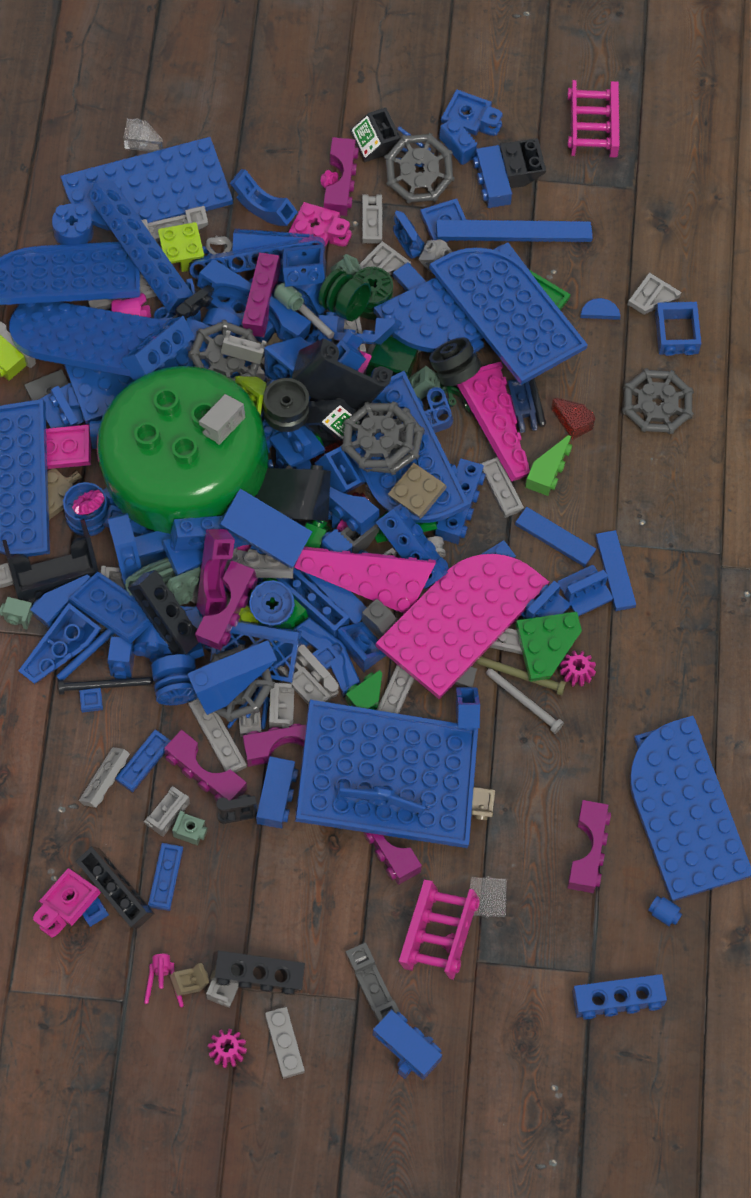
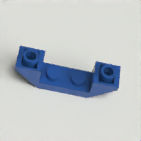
(383, 329)
(124, 546)

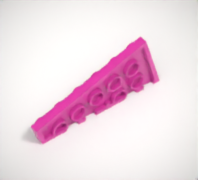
(496, 416)
(374, 576)

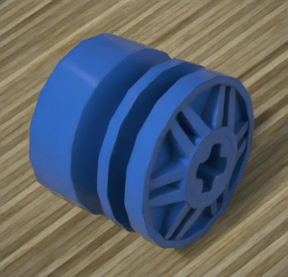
(93, 520)
(263, 594)
(172, 679)

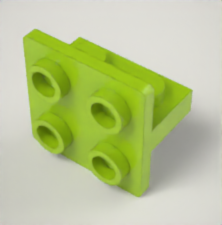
(181, 244)

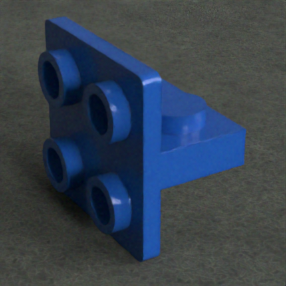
(58, 409)
(297, 446)
(586, 589)
(547, 603)

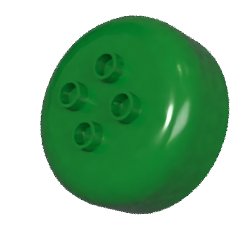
(161, 461)

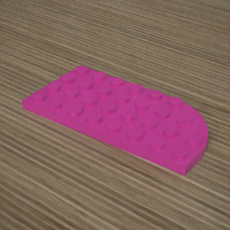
(460, 618)

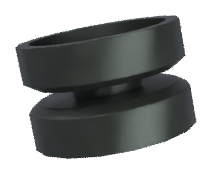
(455, 361)
(286, 405)

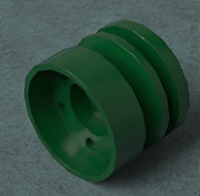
(381, 288)
(344, 295)

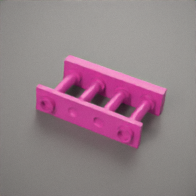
(610, 111)
(423, 915)

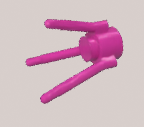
(160, 966)

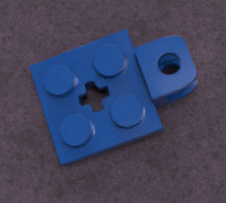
(479, 117)

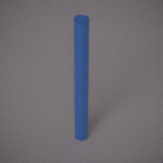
(85, 654)

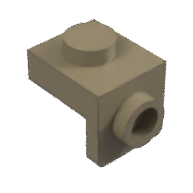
(482, 803)
(190, 980)

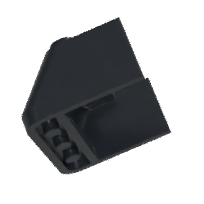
(39, 578)

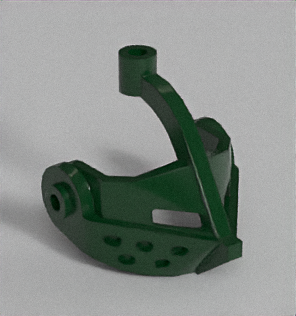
(450, 390)

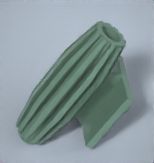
(181, 585)

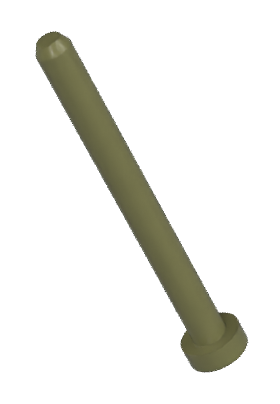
(559, 687)

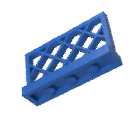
(273, 634)

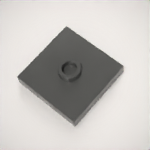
(43, 385)

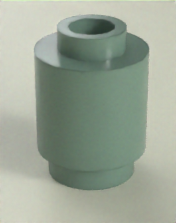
(289, 296)

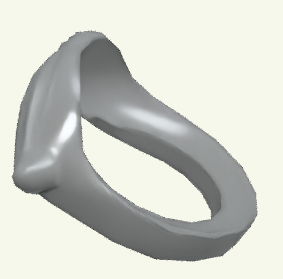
(219, 241)

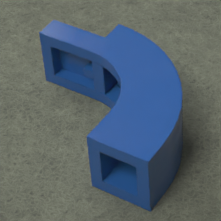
(267, 207)

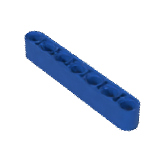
(247, 255)

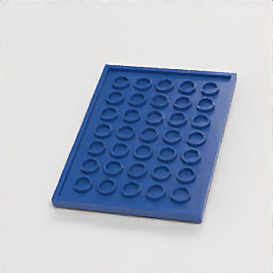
(394, 751)

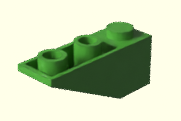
(545, 469)

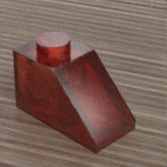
(573, 417)

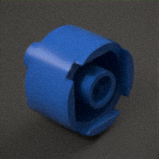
(72, 224)
(151, 645)

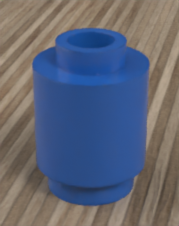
(665, 911)

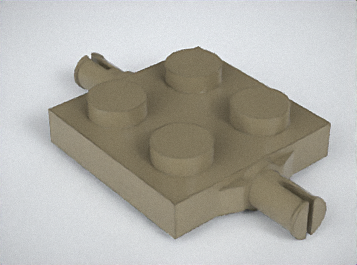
(57, 487)

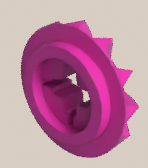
(88, 502)

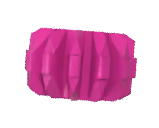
(573, 661)
(219, 1045)

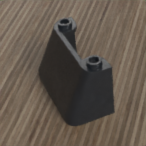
(328, 379)
(297, 492)

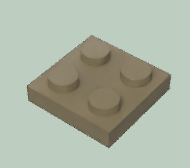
(417, 490)

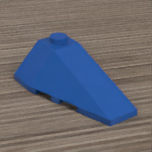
(63, 640)
(228, 677)

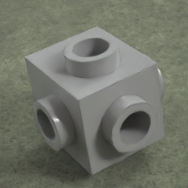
(433, 251)

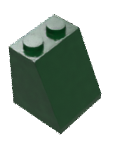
(394, 356)

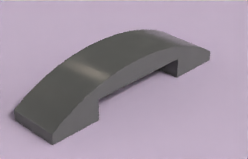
(371, 981)

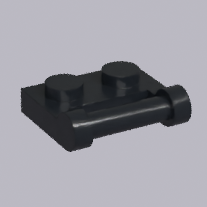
(244, 809)

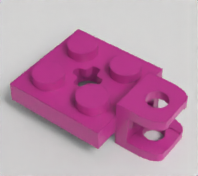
(329, 224)
(58, 907)

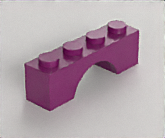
(342, 157)
(257, 307)
(217, 551)
(216, 629)
(261, 745)
(183, 752)
(592, 821)
(401, 862)

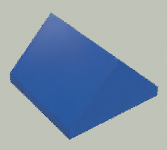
(360, 645)

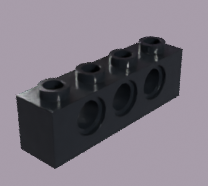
(172, 626)
(115, 887)
(292, 972)

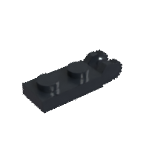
(194, 303)

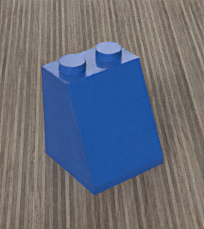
(282, 357)

